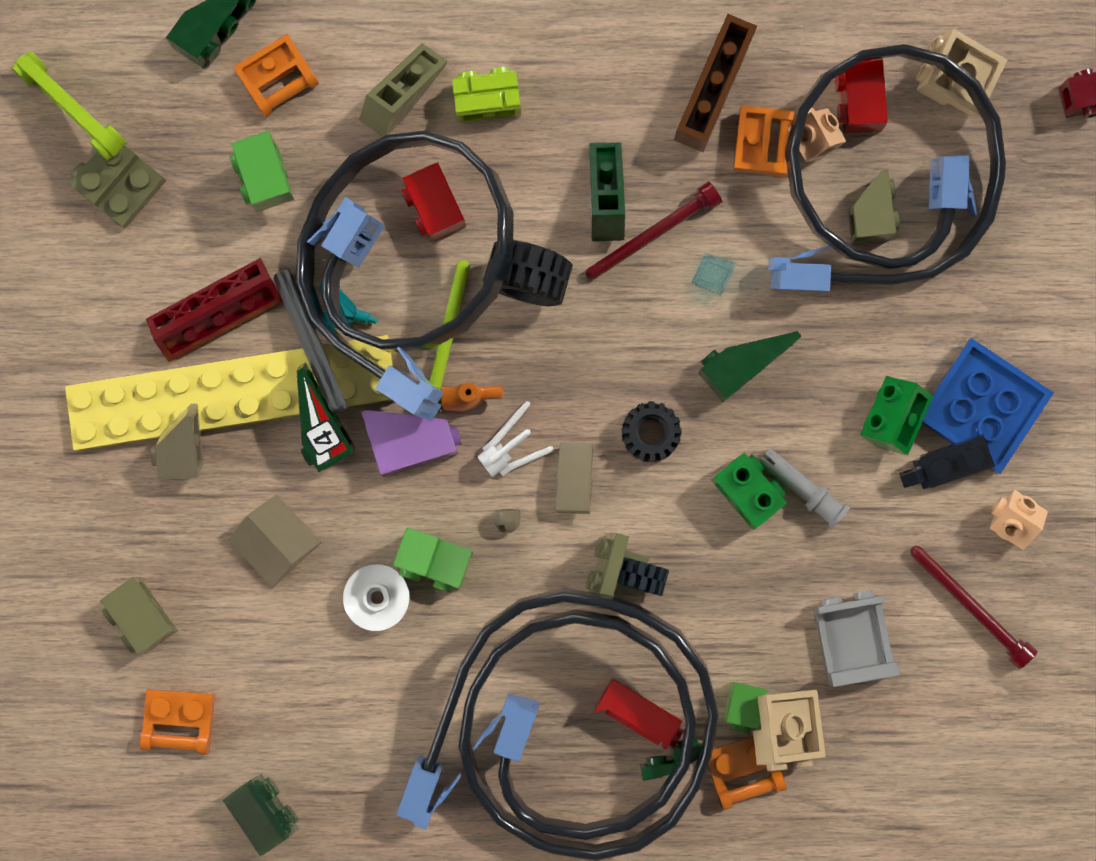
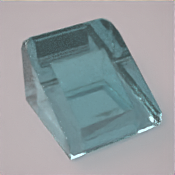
(713, 273)

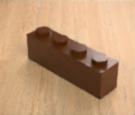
(715, 83)

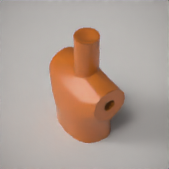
(468, 396)

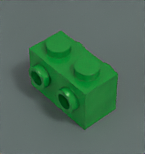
(896, 415)
(745, 494)

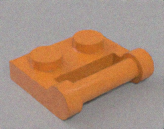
(269, 67)
(754, 139)
(177, 709)
(736, 761)

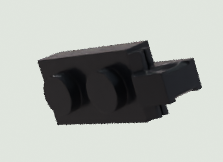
(949, 463)

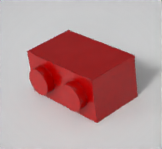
(862, 98)
(433, 201)

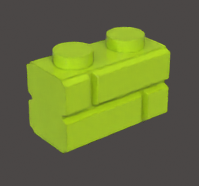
(486, 95)

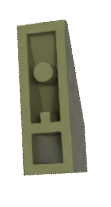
(401, 89)

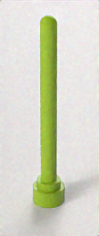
(451, 313)

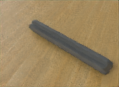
(310, 342)

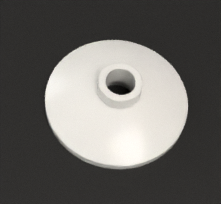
(359, 603)

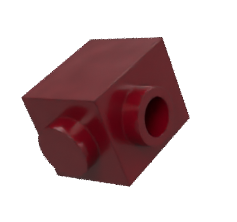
(1079, 94)

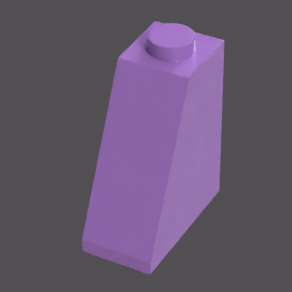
(408, 440)

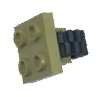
(623, 569)

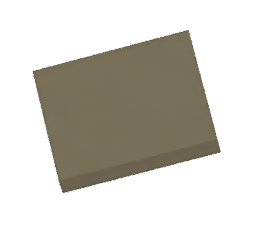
(273, 540)

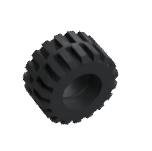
(534, 274)

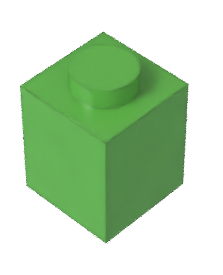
(743, 707)

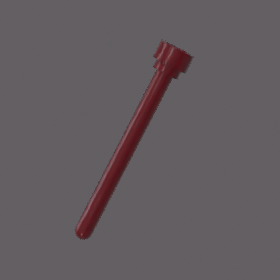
(705, 198)
(1019, 652)

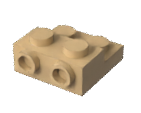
(973, 58)
(789, 730)

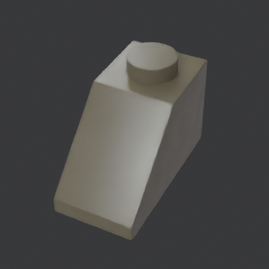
(180, 447)

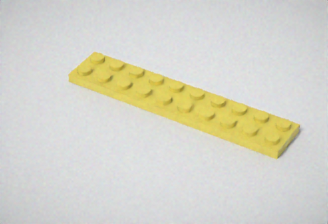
(226, 395)

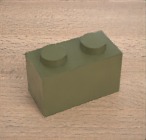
(137, 616)

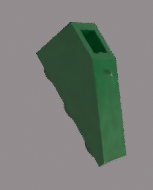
(205, 27)

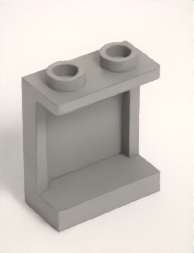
(854, 639)

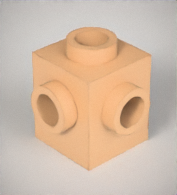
(820, 135)
(1018, 519)

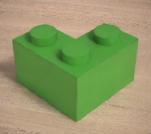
(262, 171)
(433, 558)

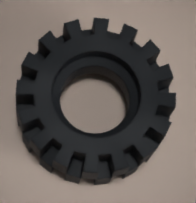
(655, 412)

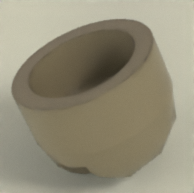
(507, 519)

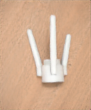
(496, 458)

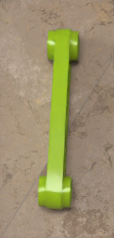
(104, 140)

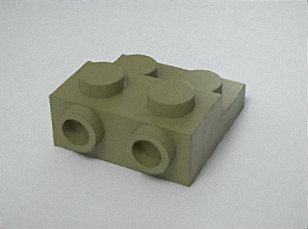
(117, 185)

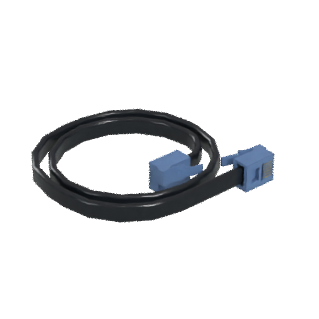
(520, 716)

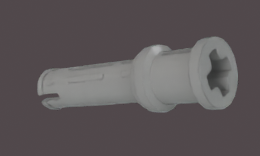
(816, 497)

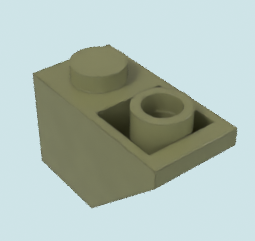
(873, 214)

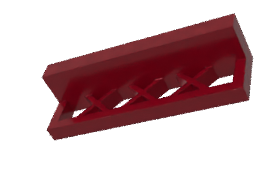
(215, 313)

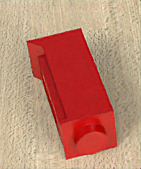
(640, 715)

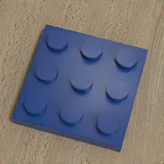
(986, 398)

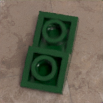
(658, 765)

